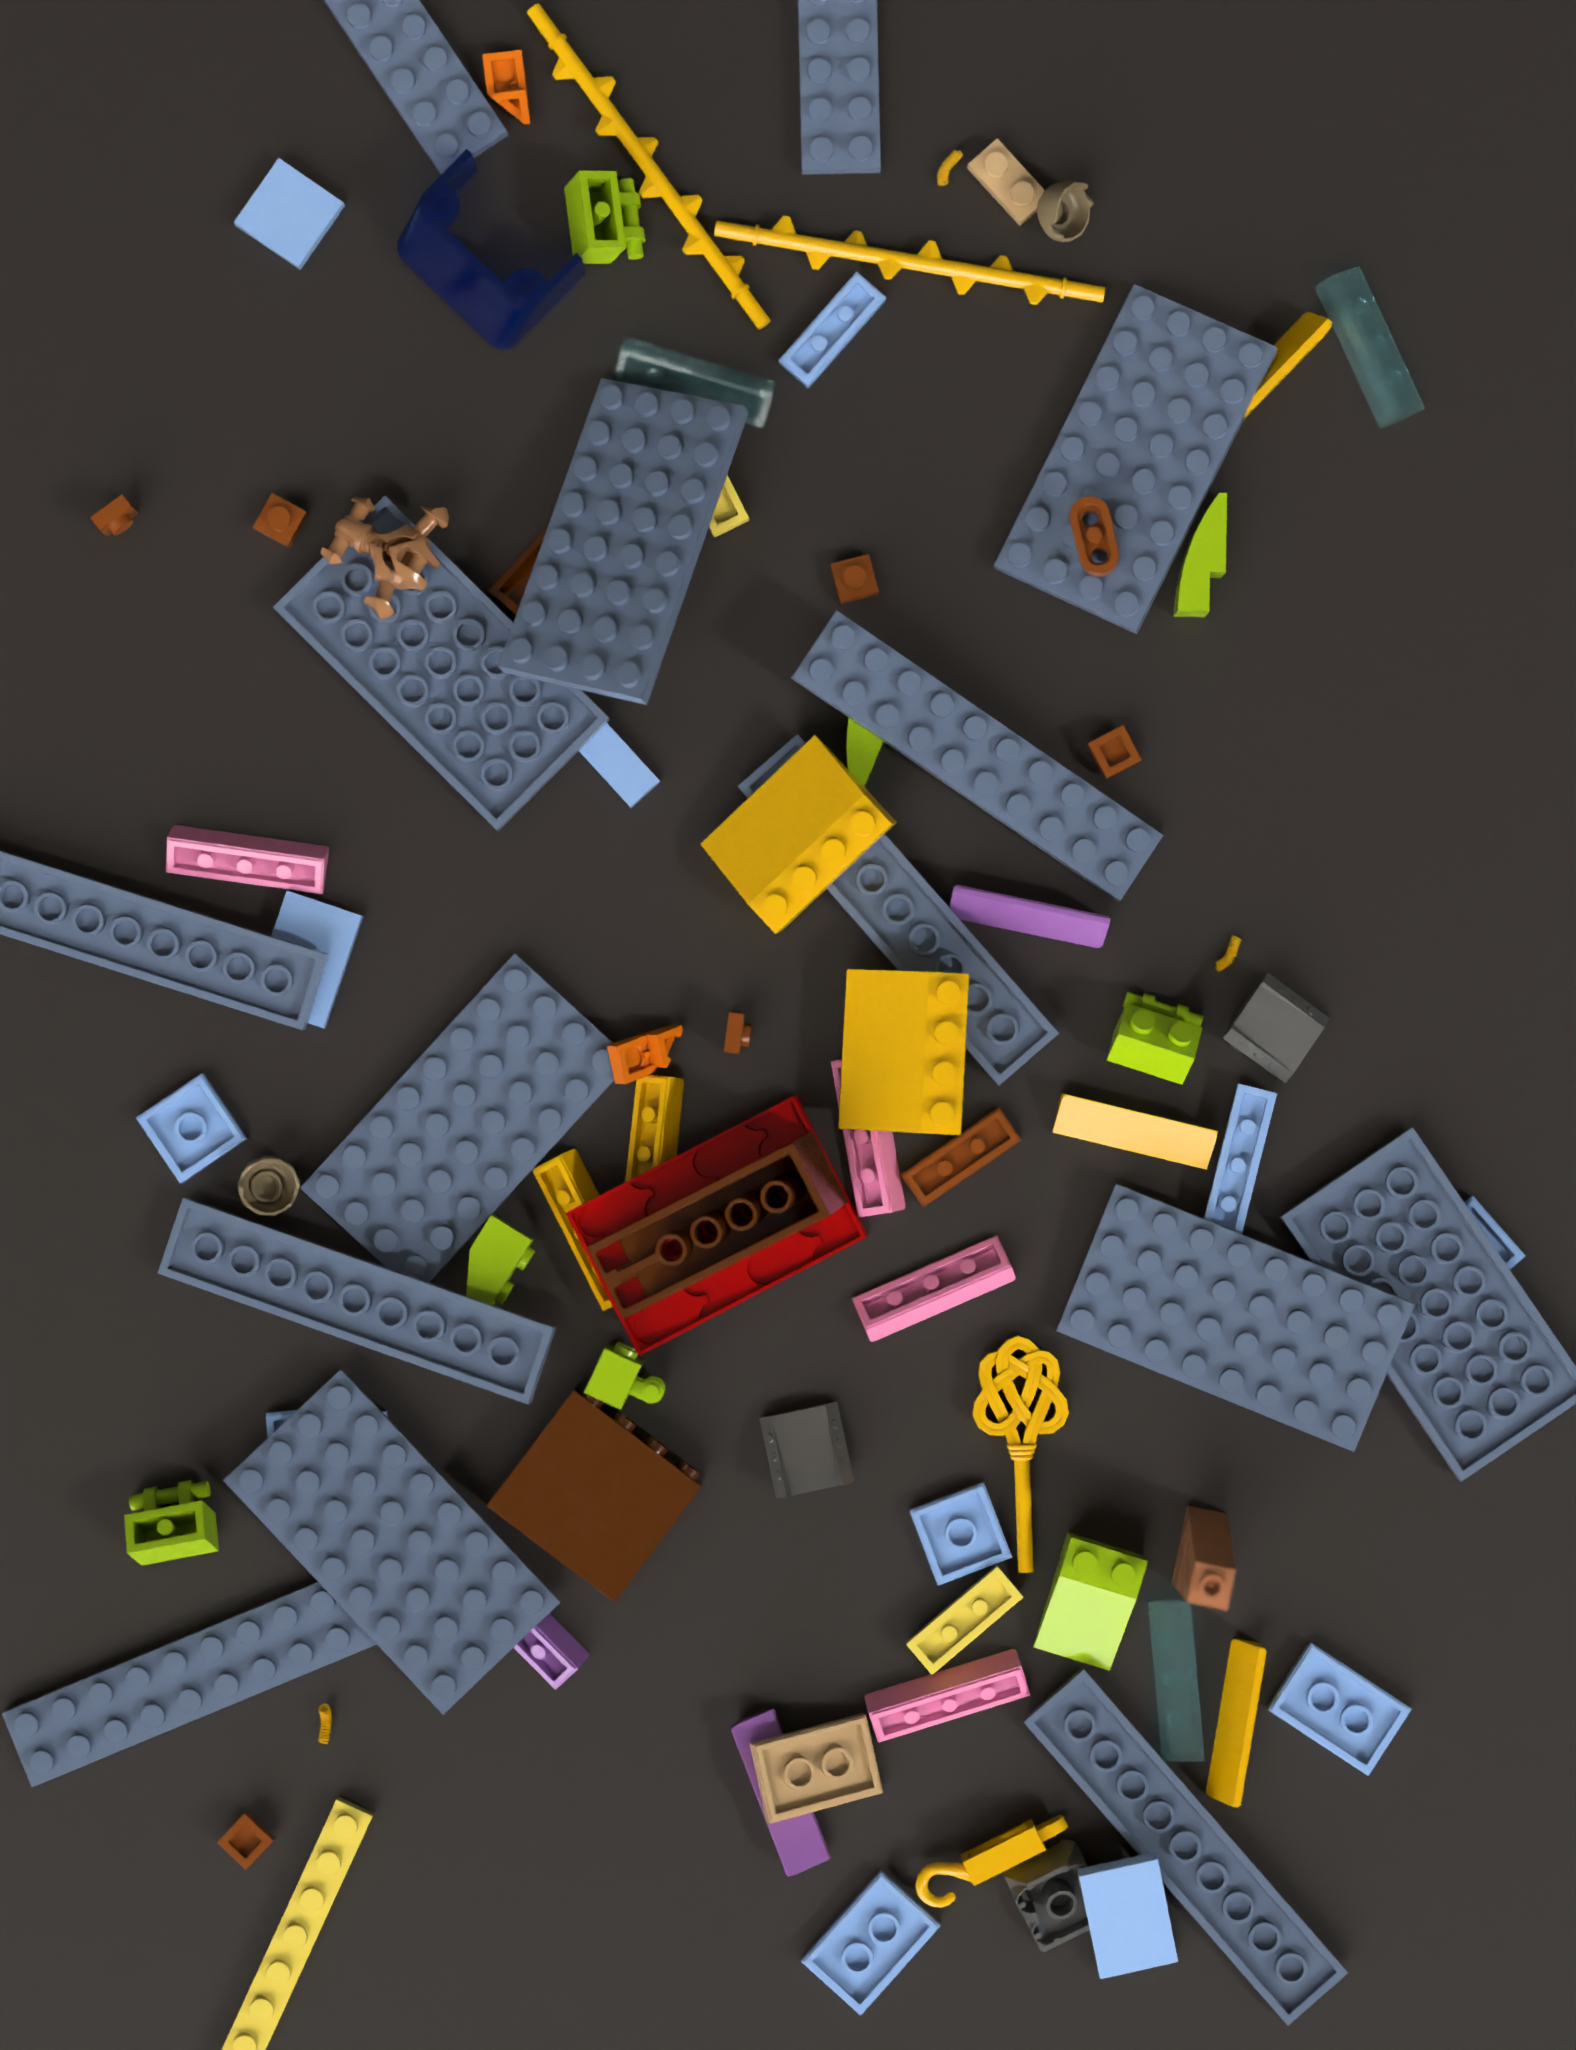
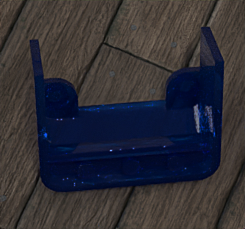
(493, 308)

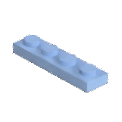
(1240, 1157)

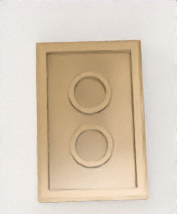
(816, 1768)

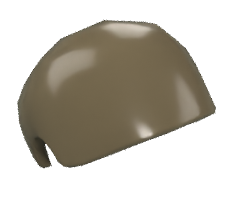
(1064, 210)
(268, 1185)

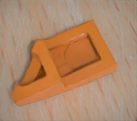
(507, 82)
(642, 1053)

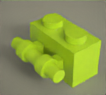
(596, 218)
(1156, 1037)
(618, 1377)
(174, 1530)

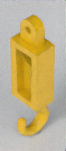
(990, 1857)

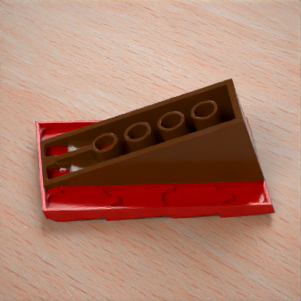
(716, 1225)

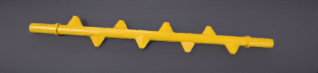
(641, 149)
(891, 262)

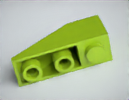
(494, 1258)

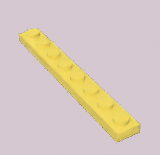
(299, 1927)

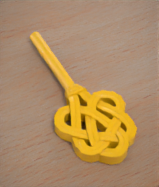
(1007, 1369)

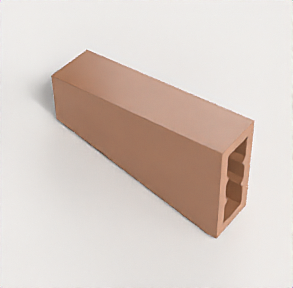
(1205, 1559)

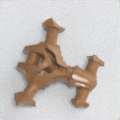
(396, 555)

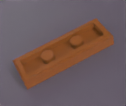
(961, 1157)

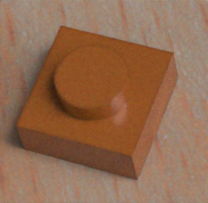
(115, 516)
(280, 520)
(854, 578)
(1114, 752)
(737, 1033)
(246, 1840)

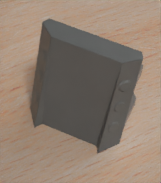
(1275, 1027)
(806, 1450)
(1051, 1894)

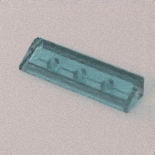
(1369, 346)
(679, 373)
(1176, 1680)

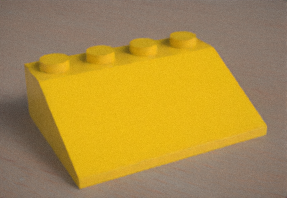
(797, 834)
(903, 1051)

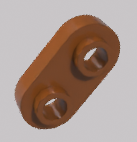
(1094, 537)

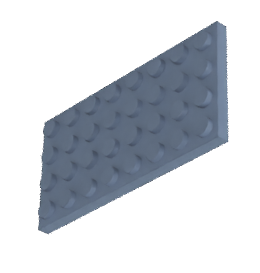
(1145, 444)
(623, 540)
(439, 675)
(465, 1123)
(1235, 1317)
(1475, 1349)
(392, 1541)

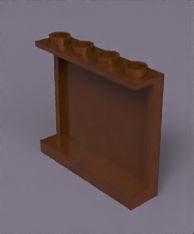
(596, 1493)

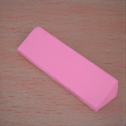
(246, 859)
(871, 1165)
(934, 1288)
(946, 1695)

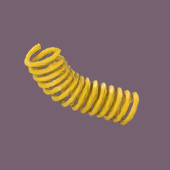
(946, 167)
(1233, 952)
(325, 1721)

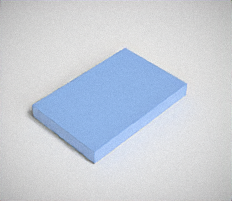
(325, 930)
(1338, 1708)
(1127, 1915)
(870, 1942)

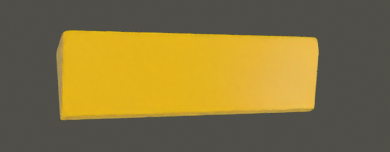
(1291, 350)
(654, 1123)
(1134, 1131)
(565, 1188)
(1236, 1721)

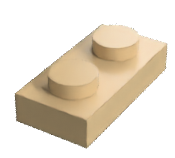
(1007, 181)

